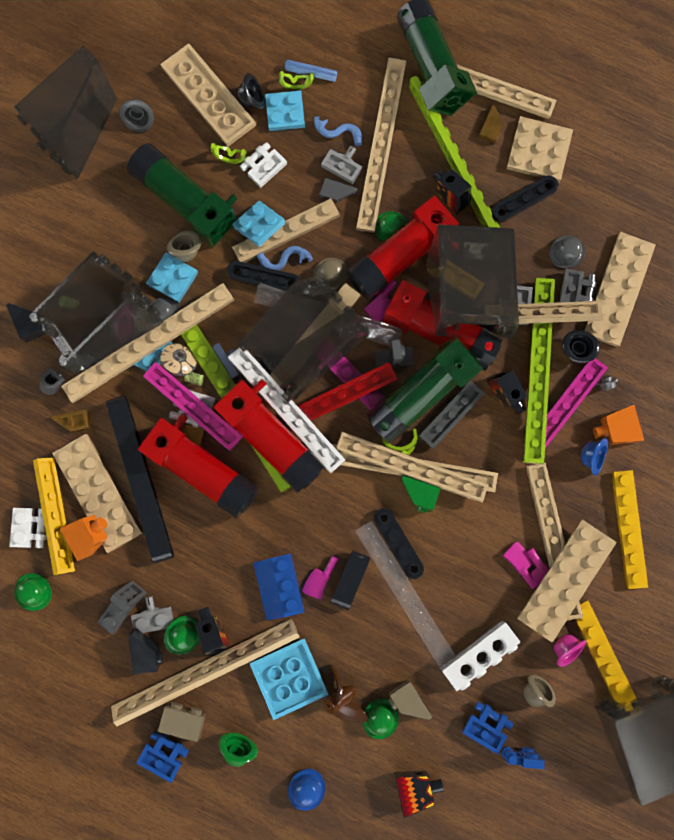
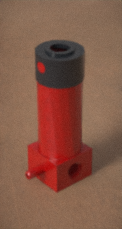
(400, 250)
(414, 313)
(269, 436)
(198, 467)

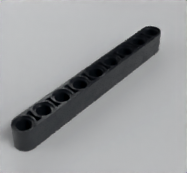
(140, 480)

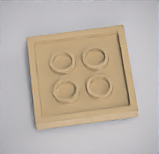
(539, 148)

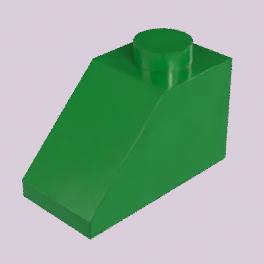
(421, 494)

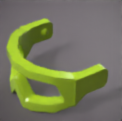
(309, 79)
(215, 151)
(411, 446)

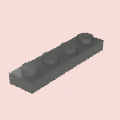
(451, 415)

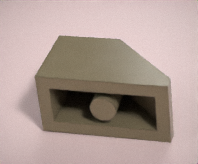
(408, 701)

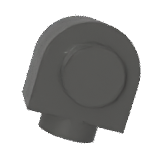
(51, 382)

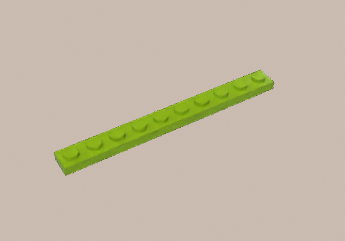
(451, 152)
(538, 378)
(222, 382)

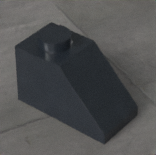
(25, 327)
(144, 653)

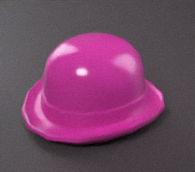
(568, 649)

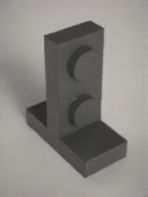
(397, 356)
(121, 606)

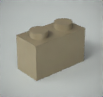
(182, 721)

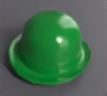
(388, 224)
(33, 592)
(181, 635)
(382, 719)
(237, 749)

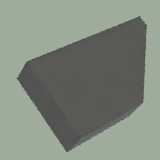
(336, 190)

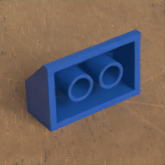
(279, 587)

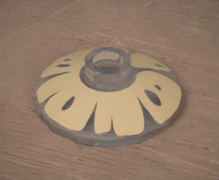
(177, 365)

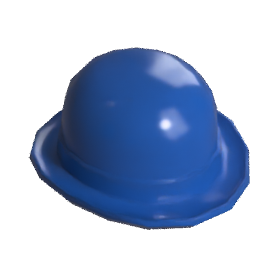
(594, 454)
(306, 789)

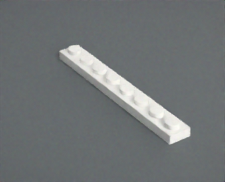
(287, 411)

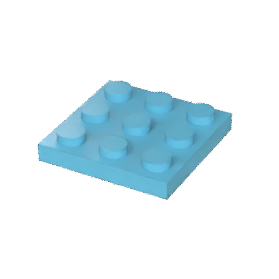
(289, 678)

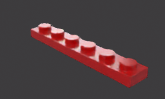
(349, 392)

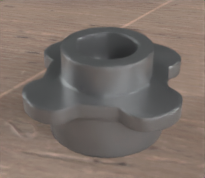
(607, 383)

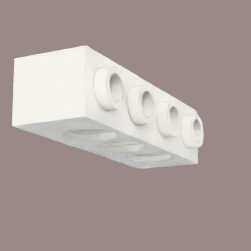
(483, 644)

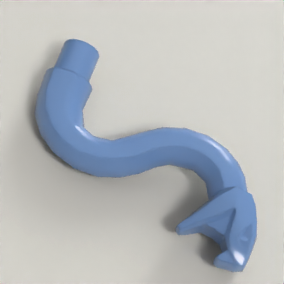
(320, 127)
(303, 254)

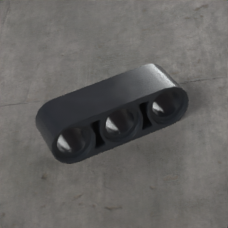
(350, 580)

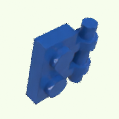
(485, 734)
(525, 757)
(159, 762)

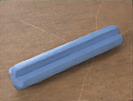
(306, 69)

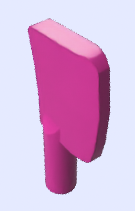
(378, 306)
(520, 561)
(541, 570)
(318, 580)

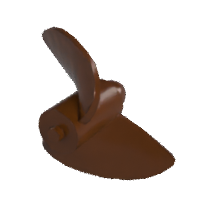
(342, 703)

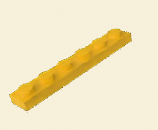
(53, 515)
(629, 530)
(604, 656)

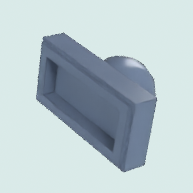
(224, 358)

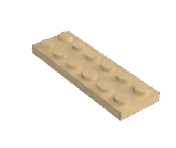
(208, 95)
(620, 287)
(97, 491)
(566, 580)

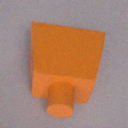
(620, 427)
(85, 536)

